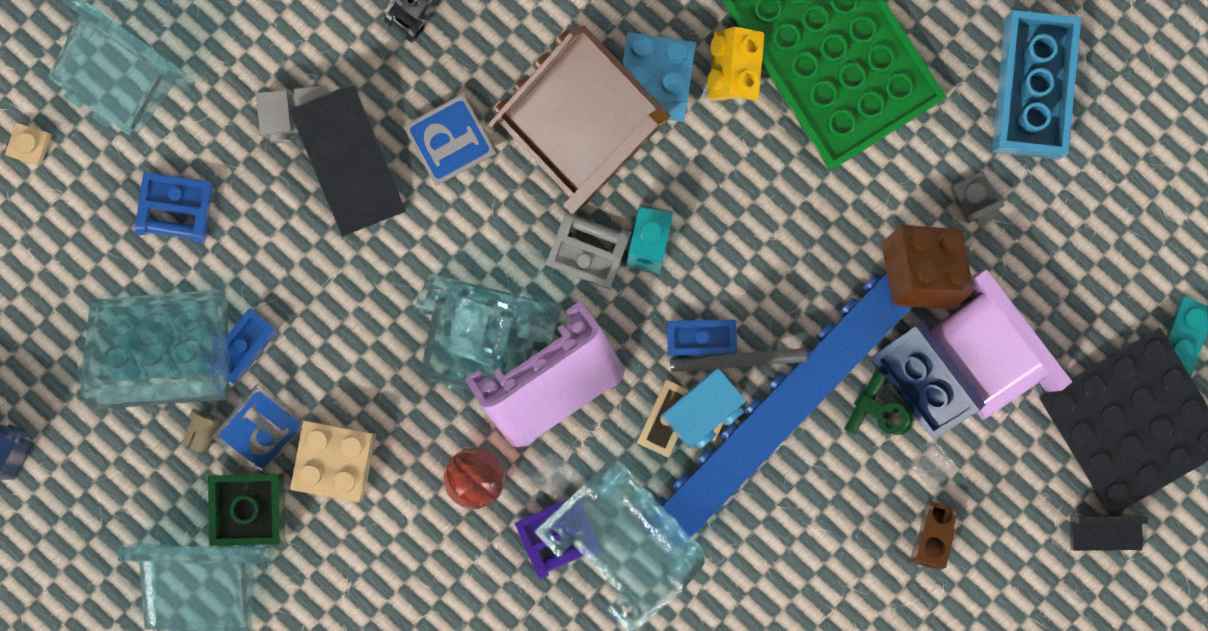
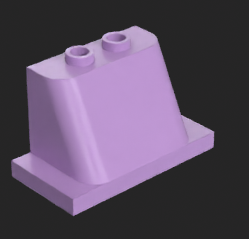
(997, 347)

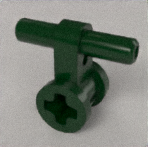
(867, 403)

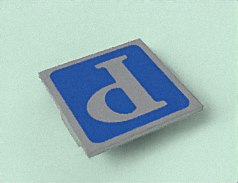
(449, 139)

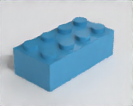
(1036, 85)

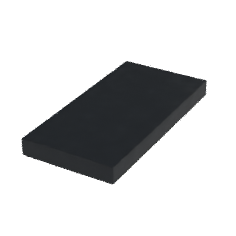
(347, 159)

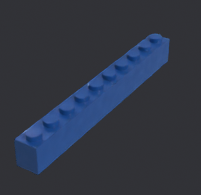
(784, 407)

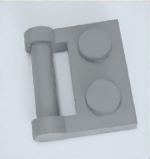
(584, 259)

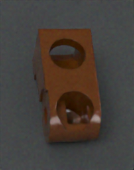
(935, 536)

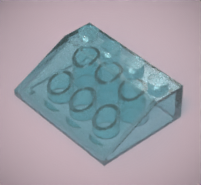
(156, 350)

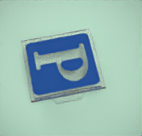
(259, 429)

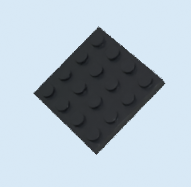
(1133, 421)

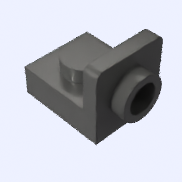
(977, 199)

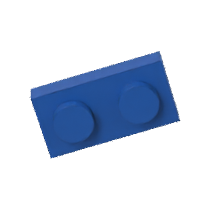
(701, 337)
(247, 342)

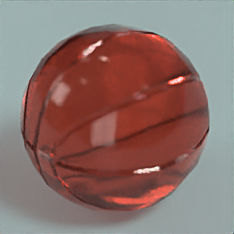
(474, 478)

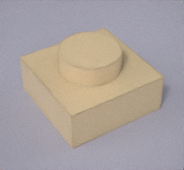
(28, 144)

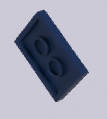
(928, 380)

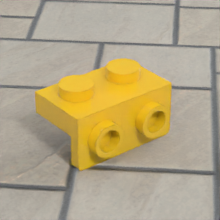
(735, 64)

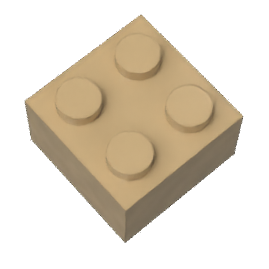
(333, 461)

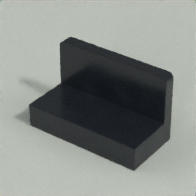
(1106, 532)

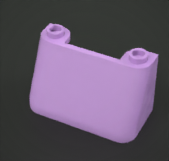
(551, 381)

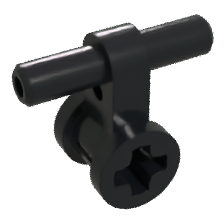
(409, 17)

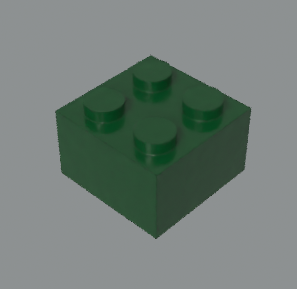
(246, 509)

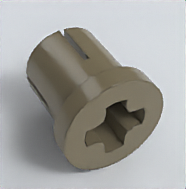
(200, 430)

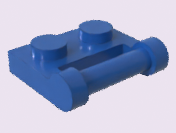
(176, 196)

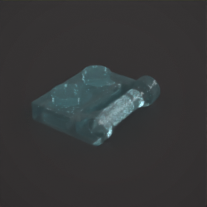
(471, 328)

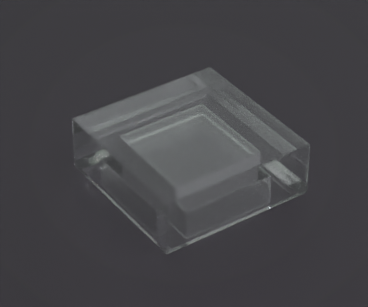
(933, 465)

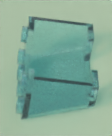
(627, 542)

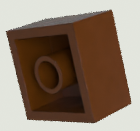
(927, 267)

